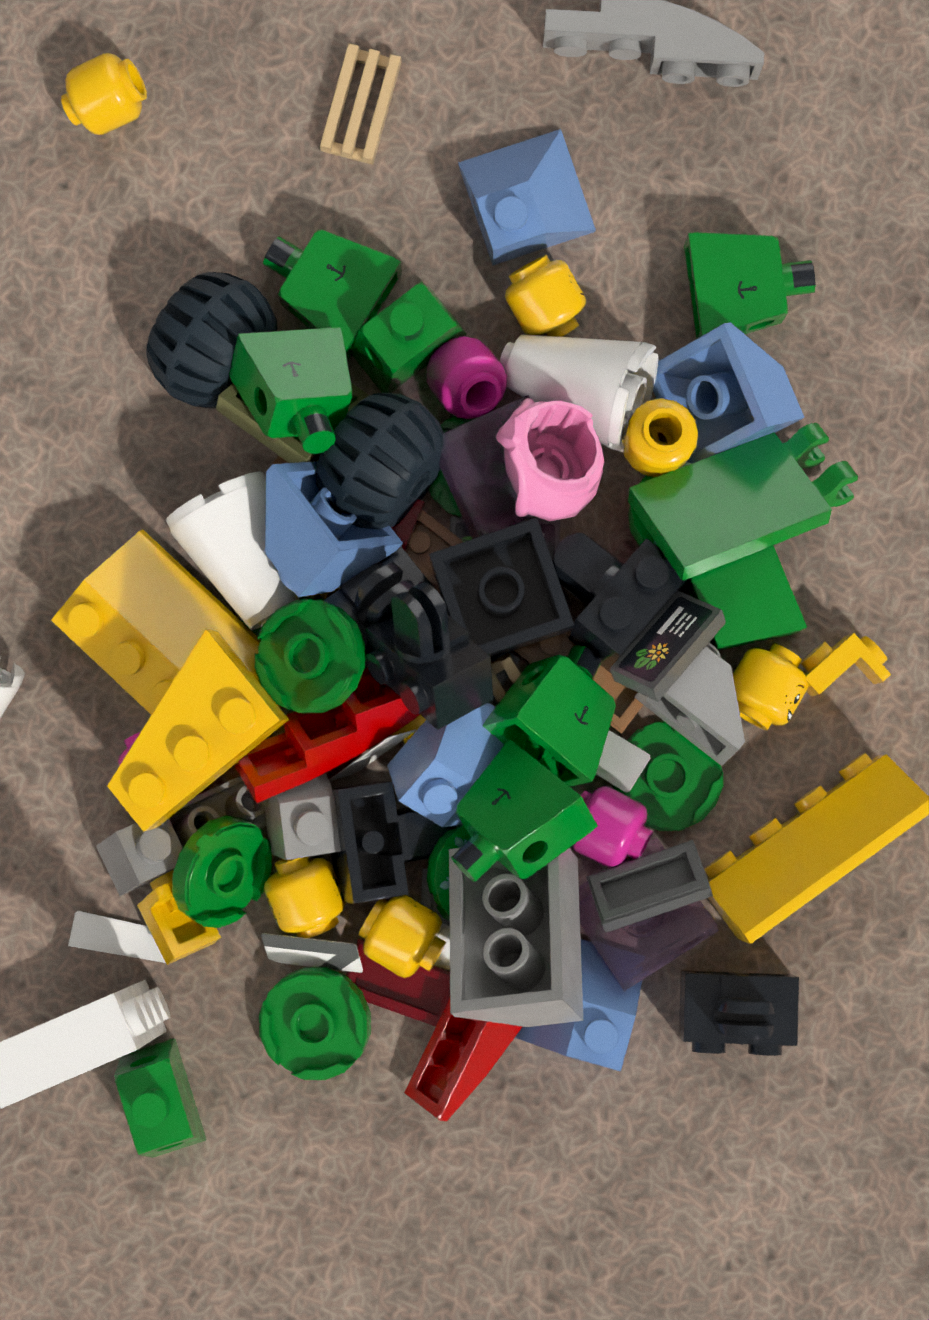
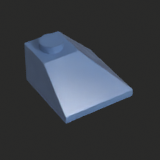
(526, 197)
(728, 389)
(311, 541)
(443, 764)
(606, 1018)

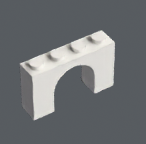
(80, 1041)

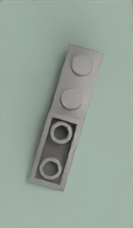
(678, 38)

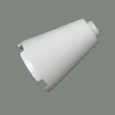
(596, 374)
(228, 546)

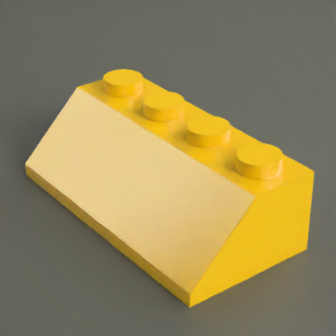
(144, 618)
(815, 846)

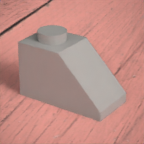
(703, 706)
(303, 820)

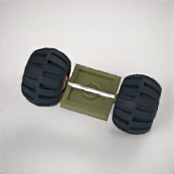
(382, 448)

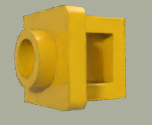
(829, 663)
(171, 929)

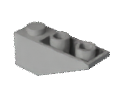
(141, 857)

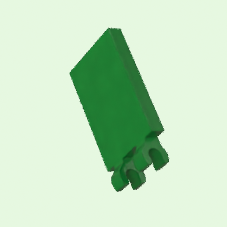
(741, 500)

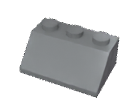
(516, 945)

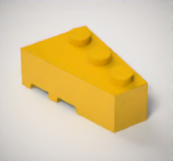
(195, 733)

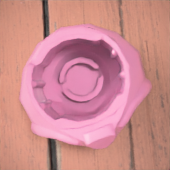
(551, 458)

